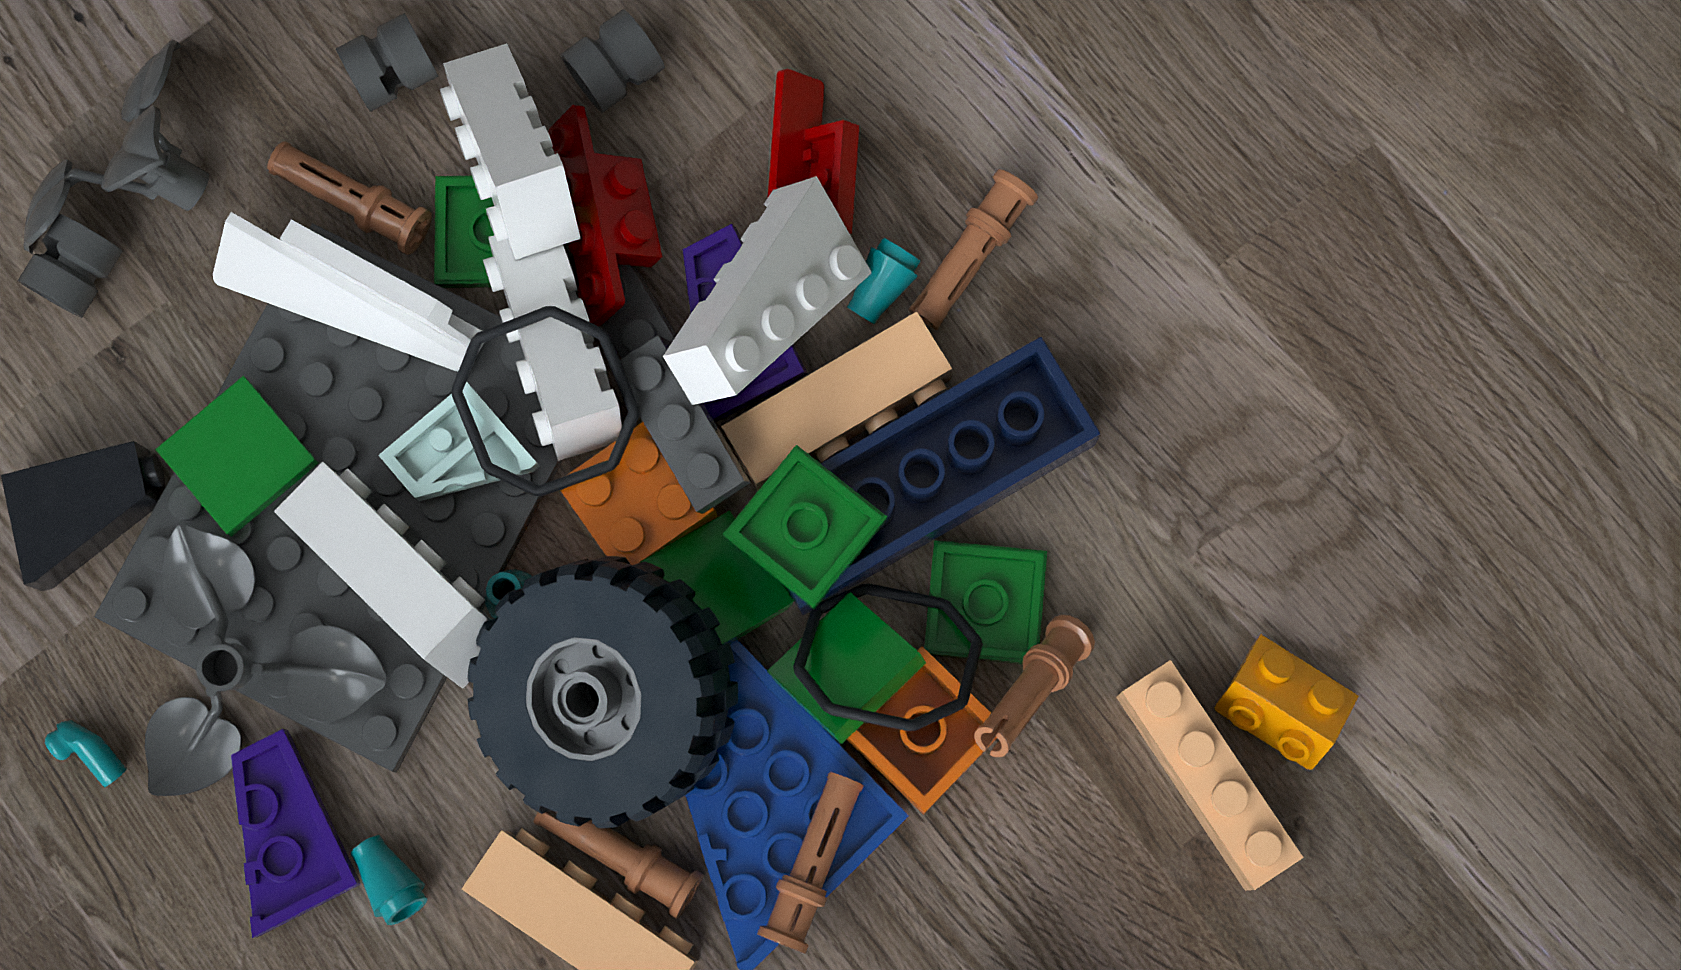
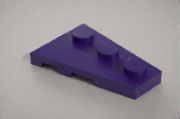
(701, 265)
(287, 835)

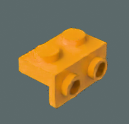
(1286, 703)

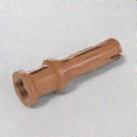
(371, 207)
(985, 229)
(1045, 670)
(642, 867)
(802, 895)

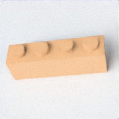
(841, 399)
(1209, 777)
(567, 913)

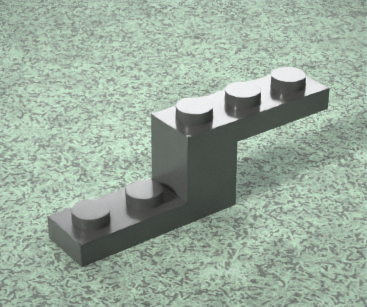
(680, 430)

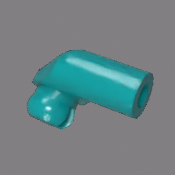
(89, 747)

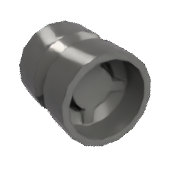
(613, 60)
(386, 62)
(70, 265)

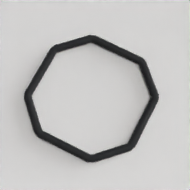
(618, 372)
(879, 718)

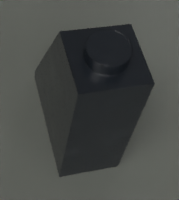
(78, 507)

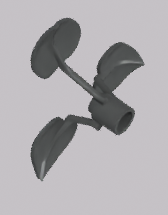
(139, 156)
(329, 667)

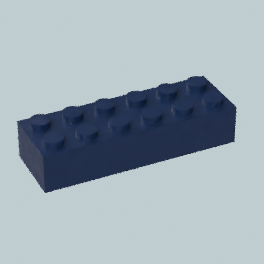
(961, 455)

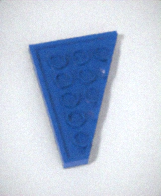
(762, 800)

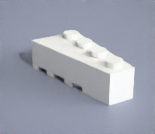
(511, 152)
(772, 292)
(559, 360)
(387, 570)

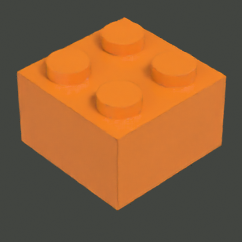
(637, 503)
(933, 757)

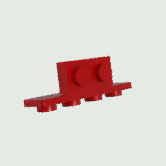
(807, 148)
(610, 212)

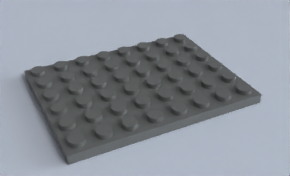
(346, 407)

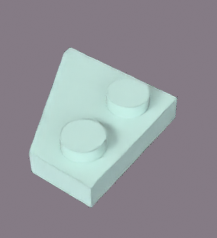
(438, 454)

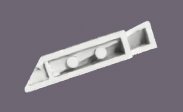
(338, 289)

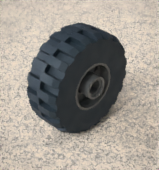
(602, 691)

